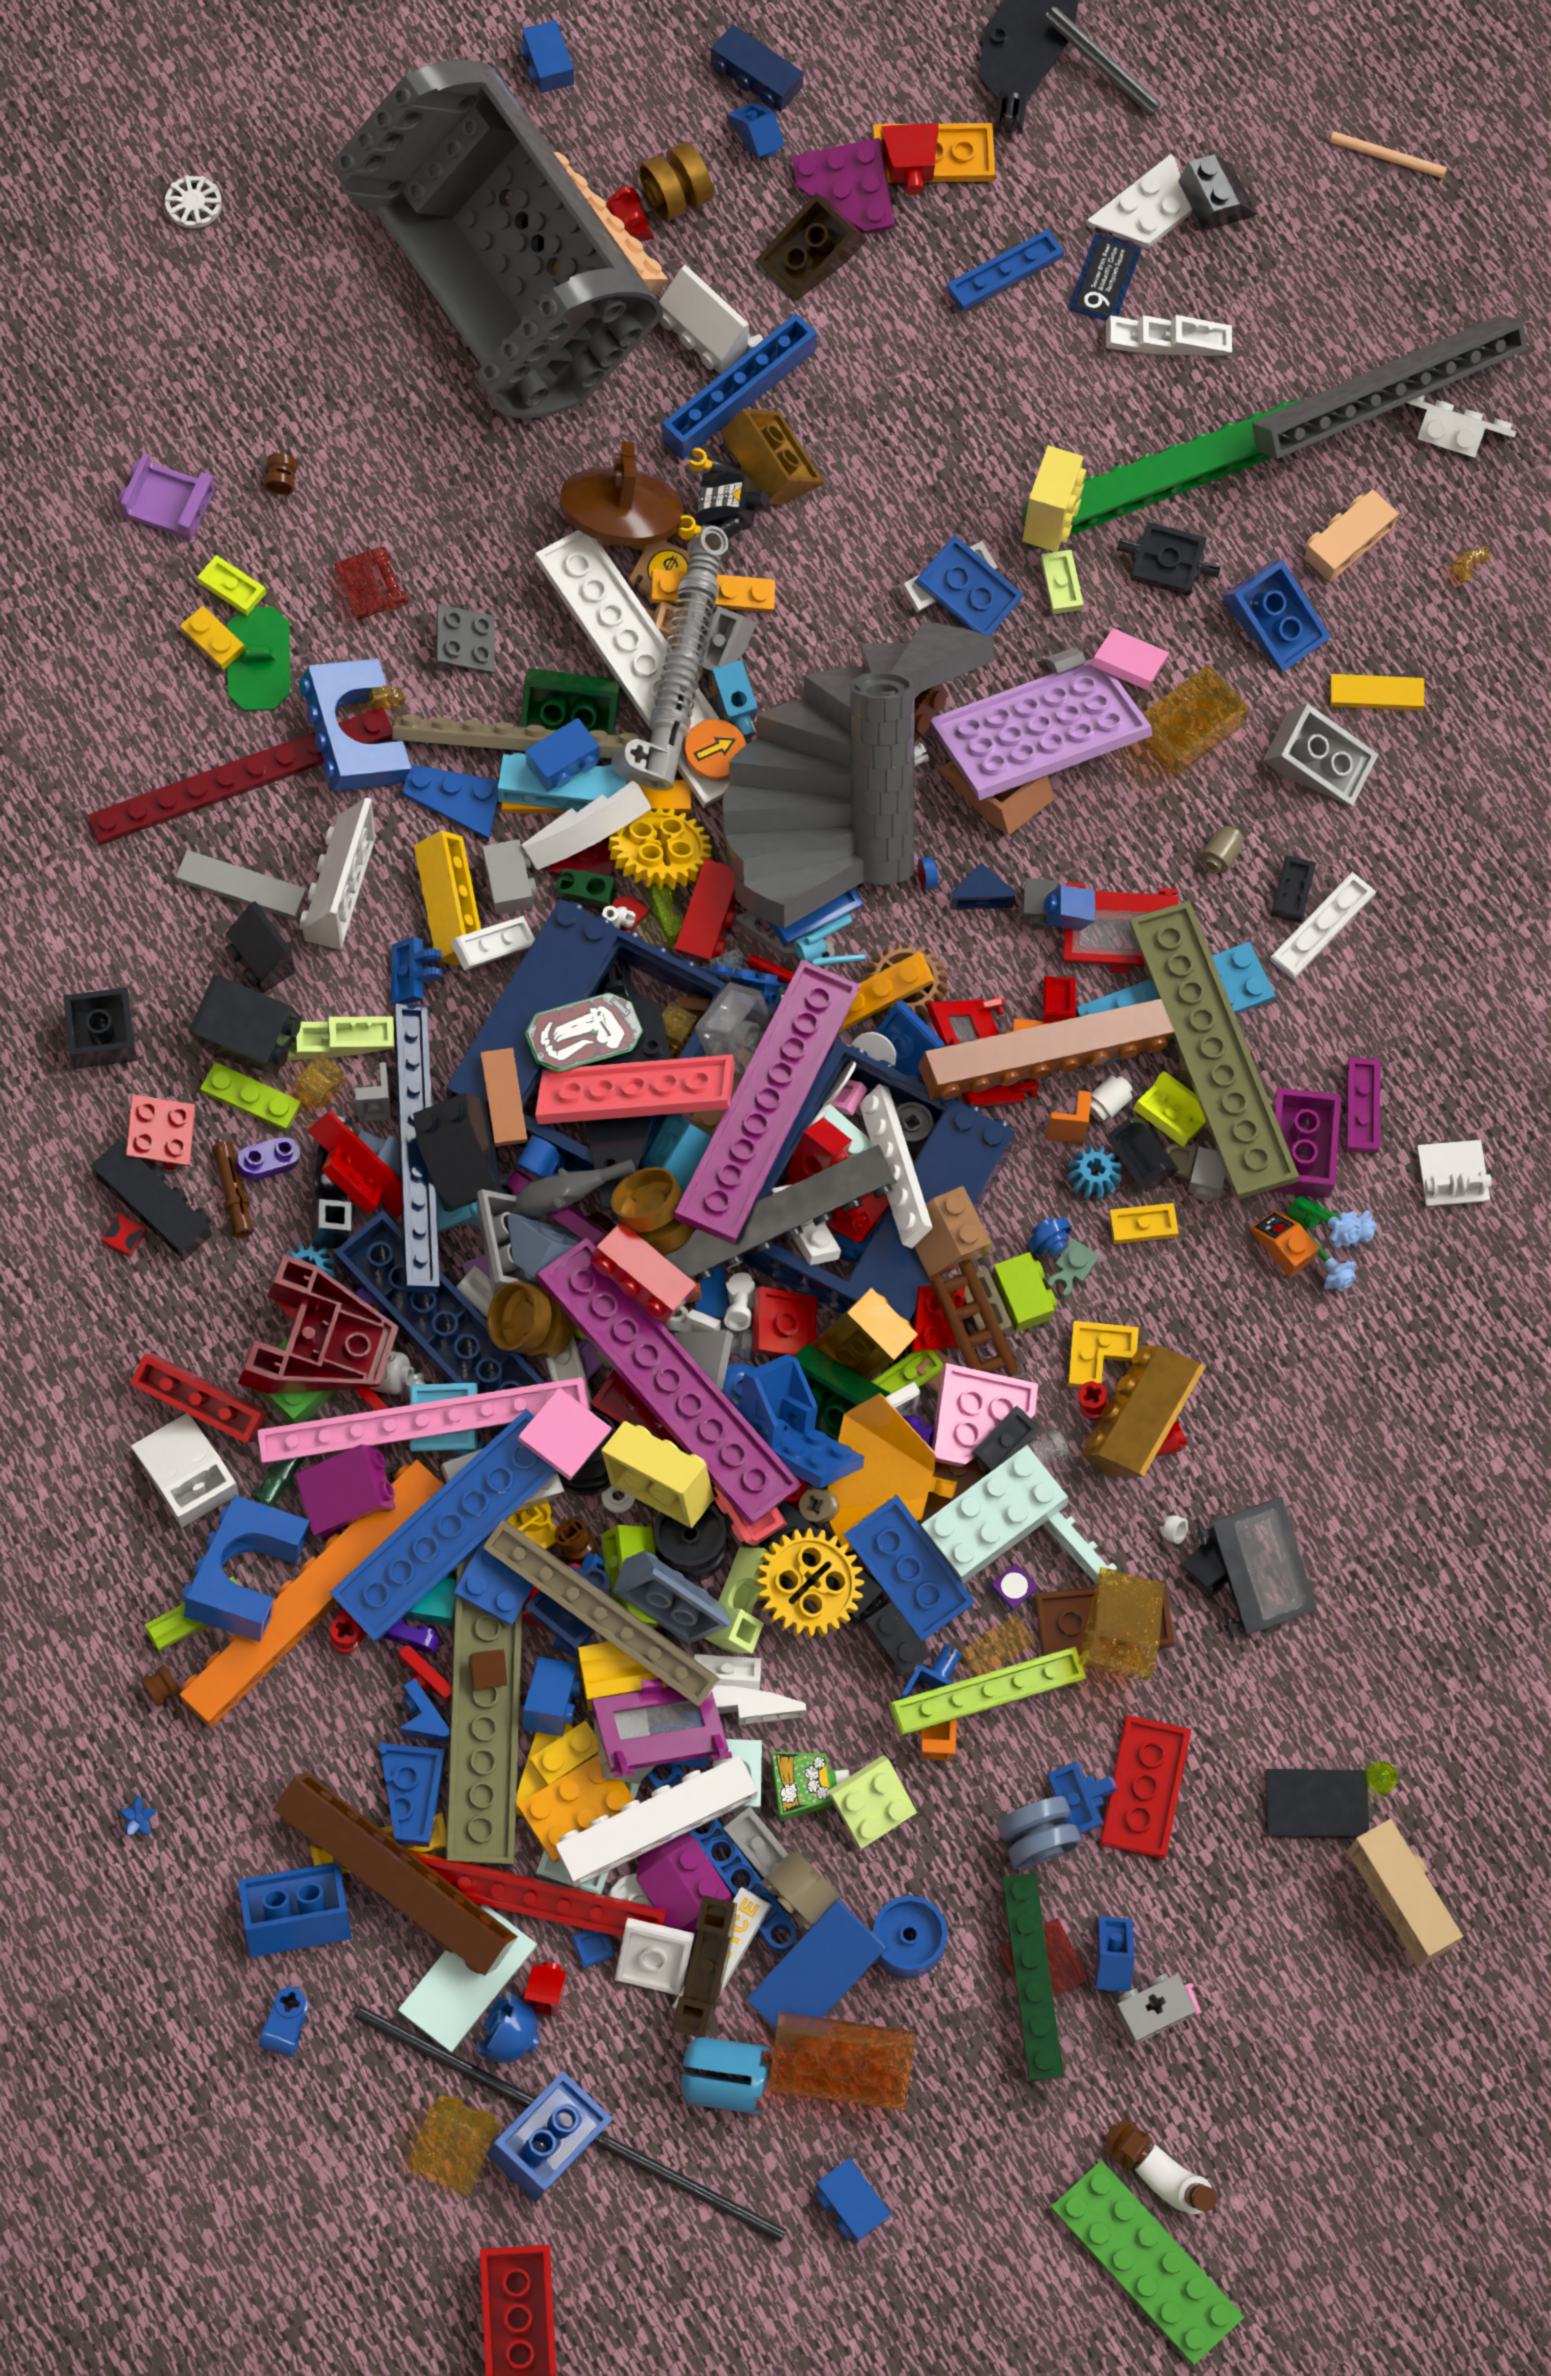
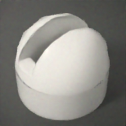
(1174, 1529)

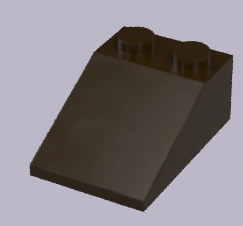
(811, 247)

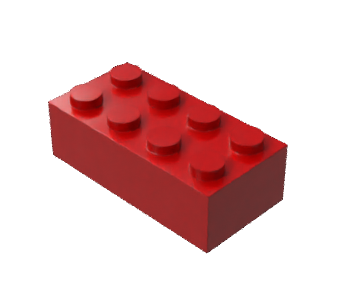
(518, 2311)

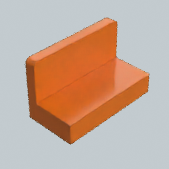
(1073, 1126)

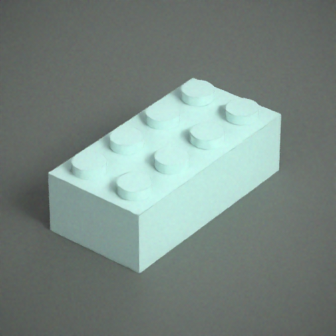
(995, 1514)

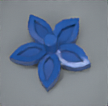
(137, 1817)

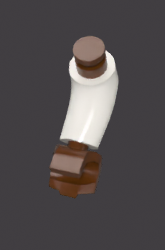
(1163, 2175)

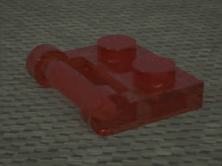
(361, 586)

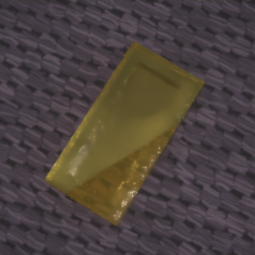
(998, 1646)

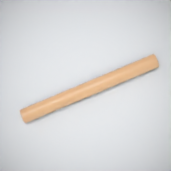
(1388, 154)

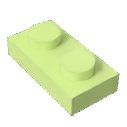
(1061, 582)

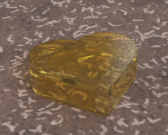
(385, 697)

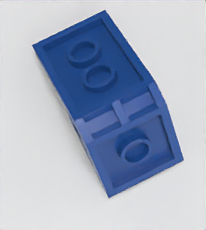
(770, 1402)

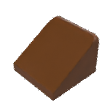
(488, 1669)

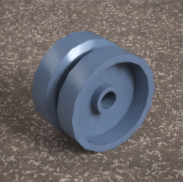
(1039, 1832)

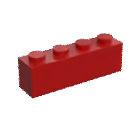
(199, 1397)

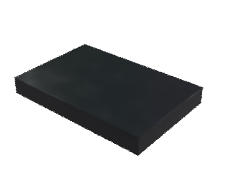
(1316, 1803)

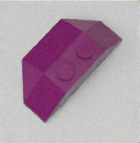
(676, 1880)

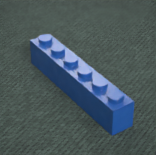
(739, 386)

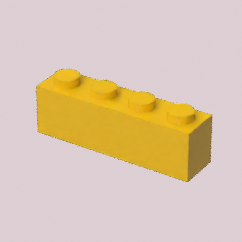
(446, 891)

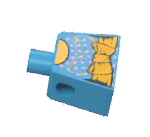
(729, 688)

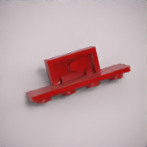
(356, 1166)

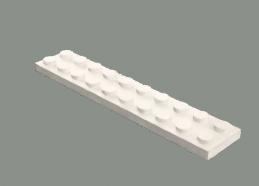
(621, 635)

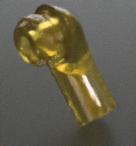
(1466, 561)

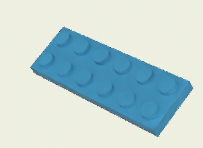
(1239, 972)

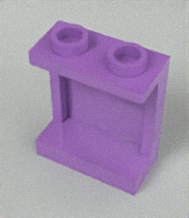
(165, 498)

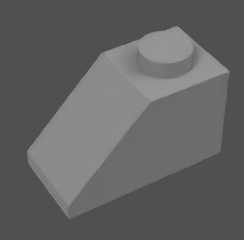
(727, 638)

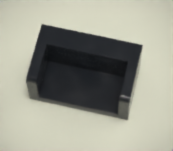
(1142, 1153)

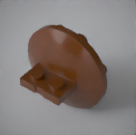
(621, 503)

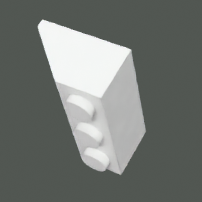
(704, 321)

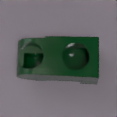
(586, 889)

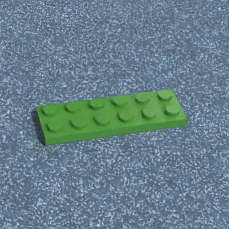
(1147, 2262)

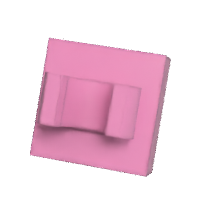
(849, 1098)

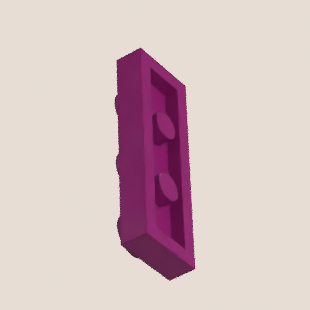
(1363, 1105)

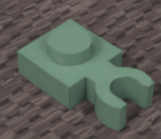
(1075, 1265)

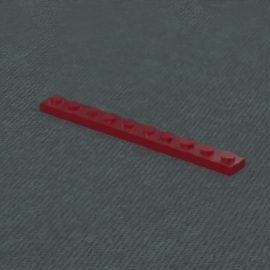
(228, 780)

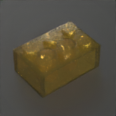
(1194, 720)

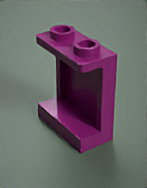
(345, 1489)

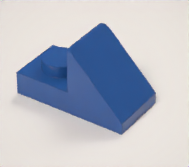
(428, 1723)

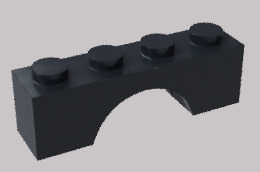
(329, 1202)

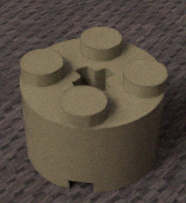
(801, 1889)

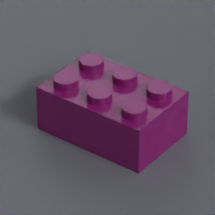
(1311, 1134)

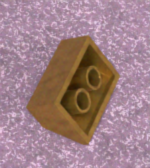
(771, 454)

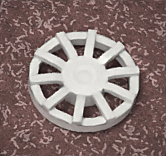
(193, 201)

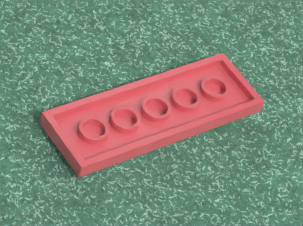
(636, 1089)

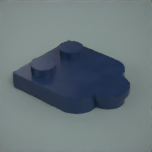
(560, 1621)

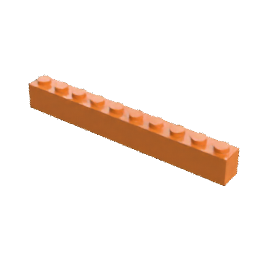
(302, 1602)

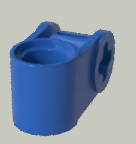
(540, 1158)
(284, 2028)

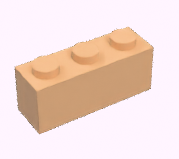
(1350, 535)

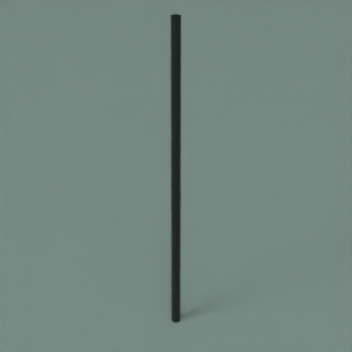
(602, 2140)

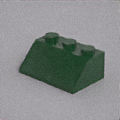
(560, 697)
(833, 1388)

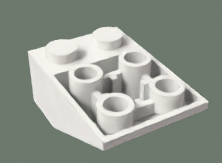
(185, 1469)

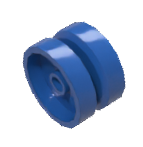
(919, 1917)

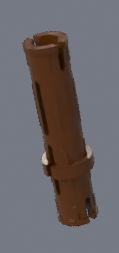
(236, 1201)

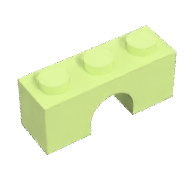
(738, 1601)

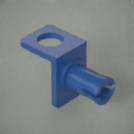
(938, 1675)

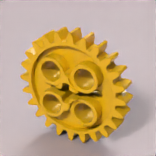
(677, 839)
(830, 1603)

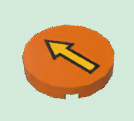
(711, 747)

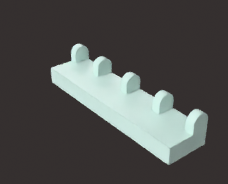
(1076, 1546)

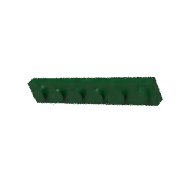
(1032, 1977)

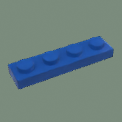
(1005, 270)

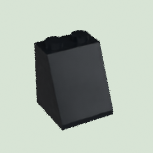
(245, 1025)

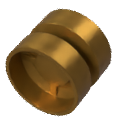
(676, 181)
(647, 1206)
(528, 1321)

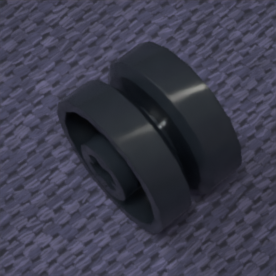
(699, 1555)

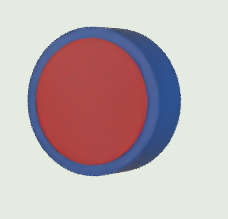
(927, 873)

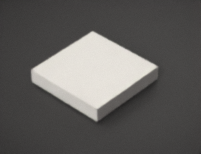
(654, 1956)

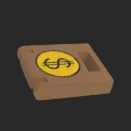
(659, 556)

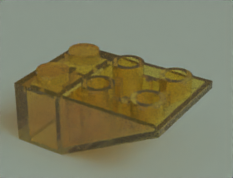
(1123, 1625)

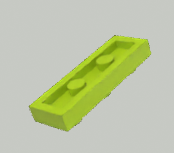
(251, 1096)

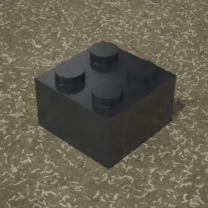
(100, 1028)

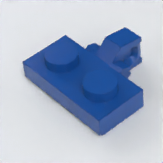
(1081, 1794)

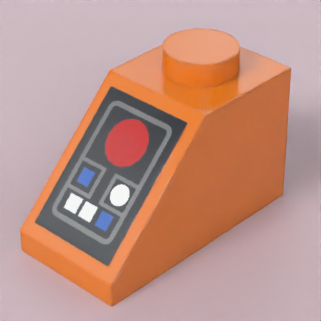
(1286, 1242)

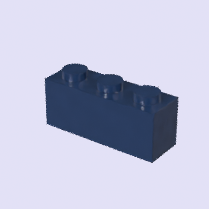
(756, 68)

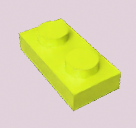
(231, 585)

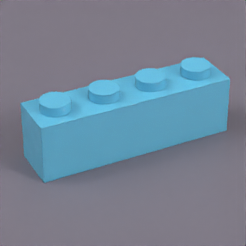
(521, 786)

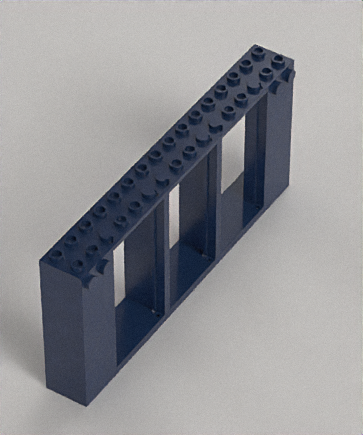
(568, 967)

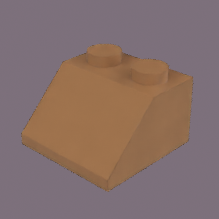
(955, 1233)

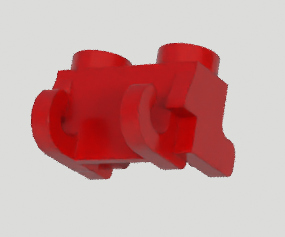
(627, 207)

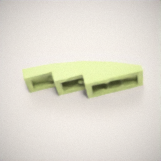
(342, 1037)

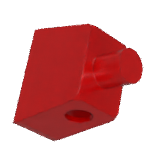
(910, 154)

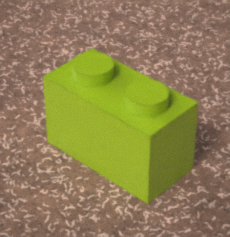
(1024, 1291)

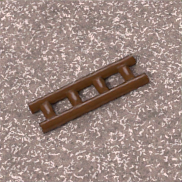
(979, 1305)

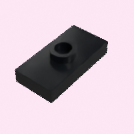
(1293, 888)

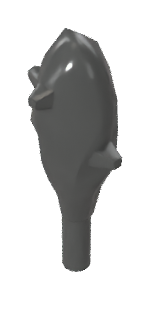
(566, 1187)

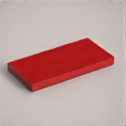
(1148, 1787)

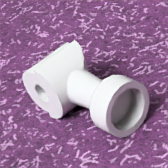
(741, 1296)

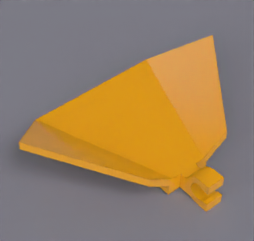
(893, 1464)

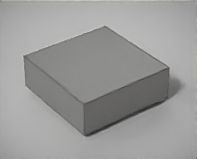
(1065, 660)

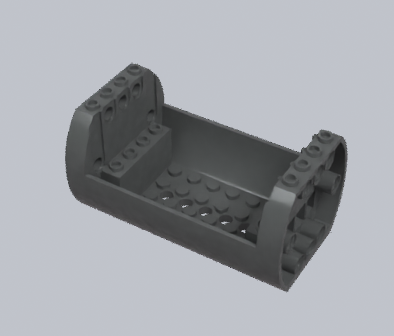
(439, 178)

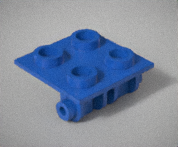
(765, 982)

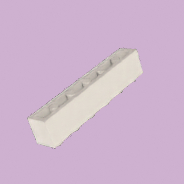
(656, 1820)

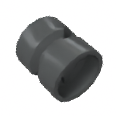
(915, 1124)

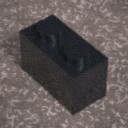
(893, 1638)

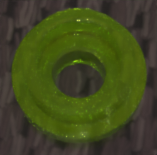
(1381, 1776)

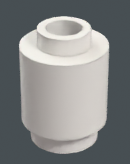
(1110, 1098)

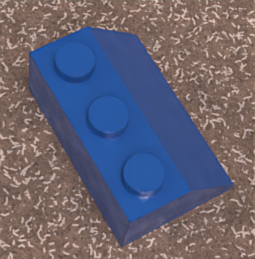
(294, 1909)

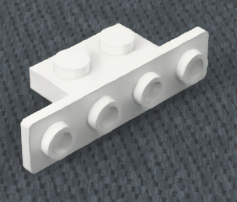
(1456, 430)

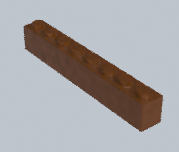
(394, 1874)

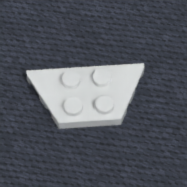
(1146, 208)

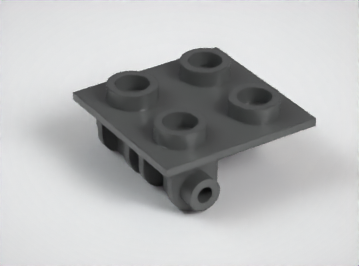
(464, 639)

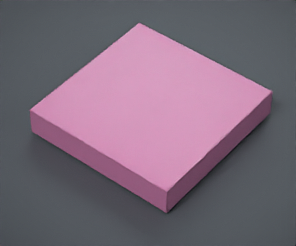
(1130, 659)
(564, 1434)

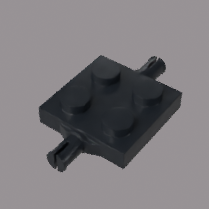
(1168, 558)

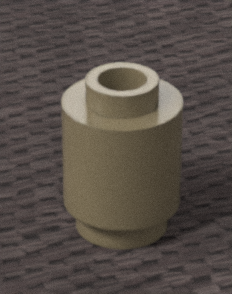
(1222, 850)

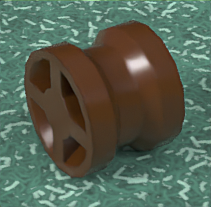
(160, 1685)

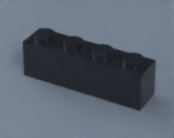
(152, 1200)

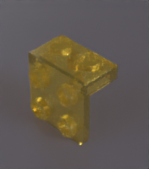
(453, 2144)

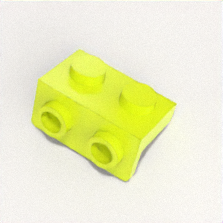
(1172, 1109)

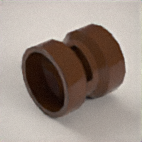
(280, 474)
(575, 1540)

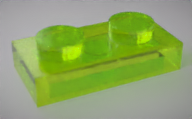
(669, 923)

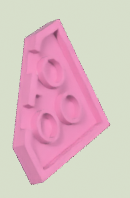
(971, 1407)

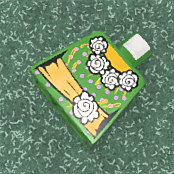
(803, 1783)

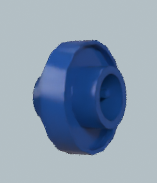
(1050, 1237)

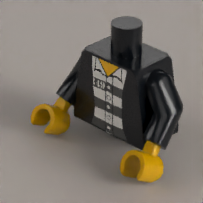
(725, 499)

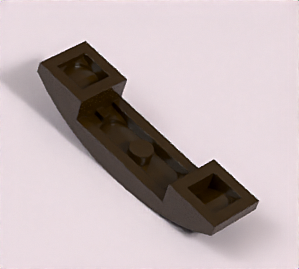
(707, 1967)

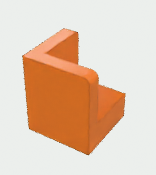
(939, 1742)

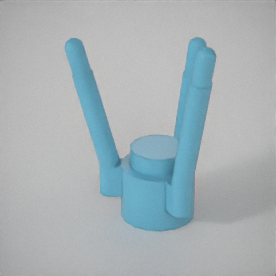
(813, 946)

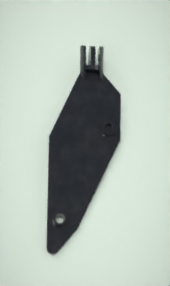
(1019, 54)
(625, 1138)

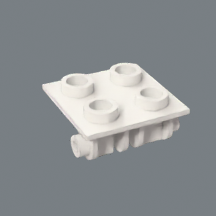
(1453, 1173)

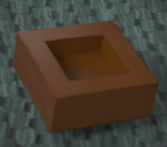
(694, 1004)

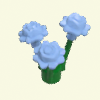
(1346, 1230)

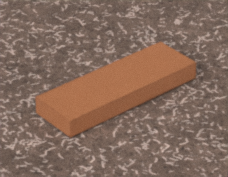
(504, 1097)

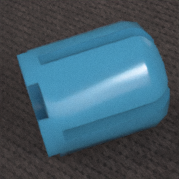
(728, 2058)

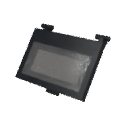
(1261, 1566)

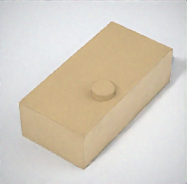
(1405, 1893)

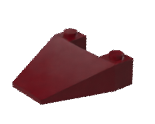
(332, 1341)

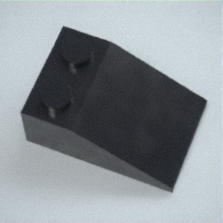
(458, 1149)

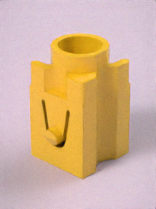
(610, 1672)

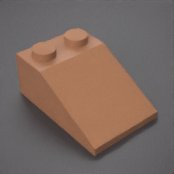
(1006, 809)

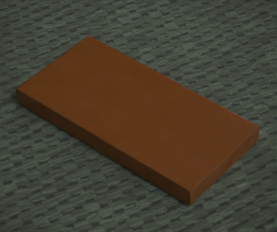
(1065, 1615)

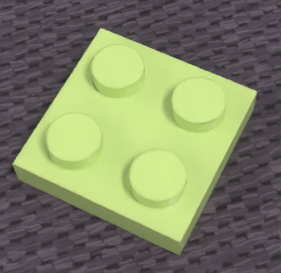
(872, 1801)

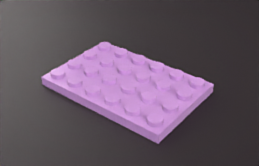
(1039, 728)

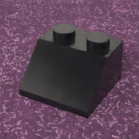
(1215, 192)
(259, 949)

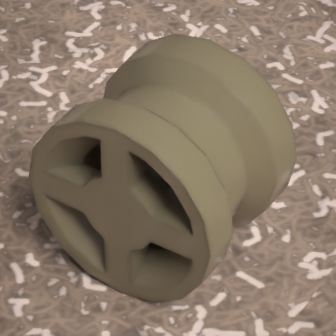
(826, 1504)

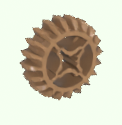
(920, 998)

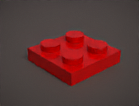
(782, 1321)

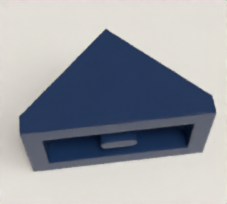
(982, 891)

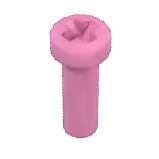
(1188, 1987)

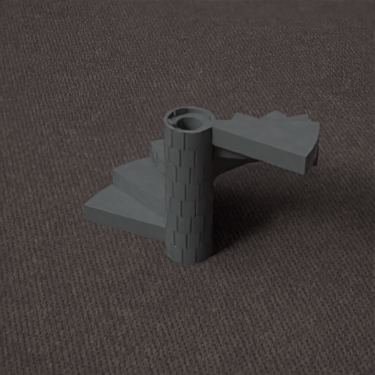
(833, 777)

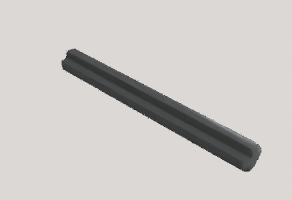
(1102, 60)

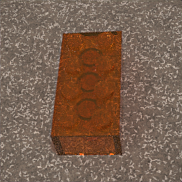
(841, 2060)

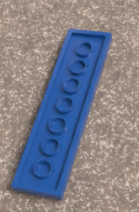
(443, 1531)

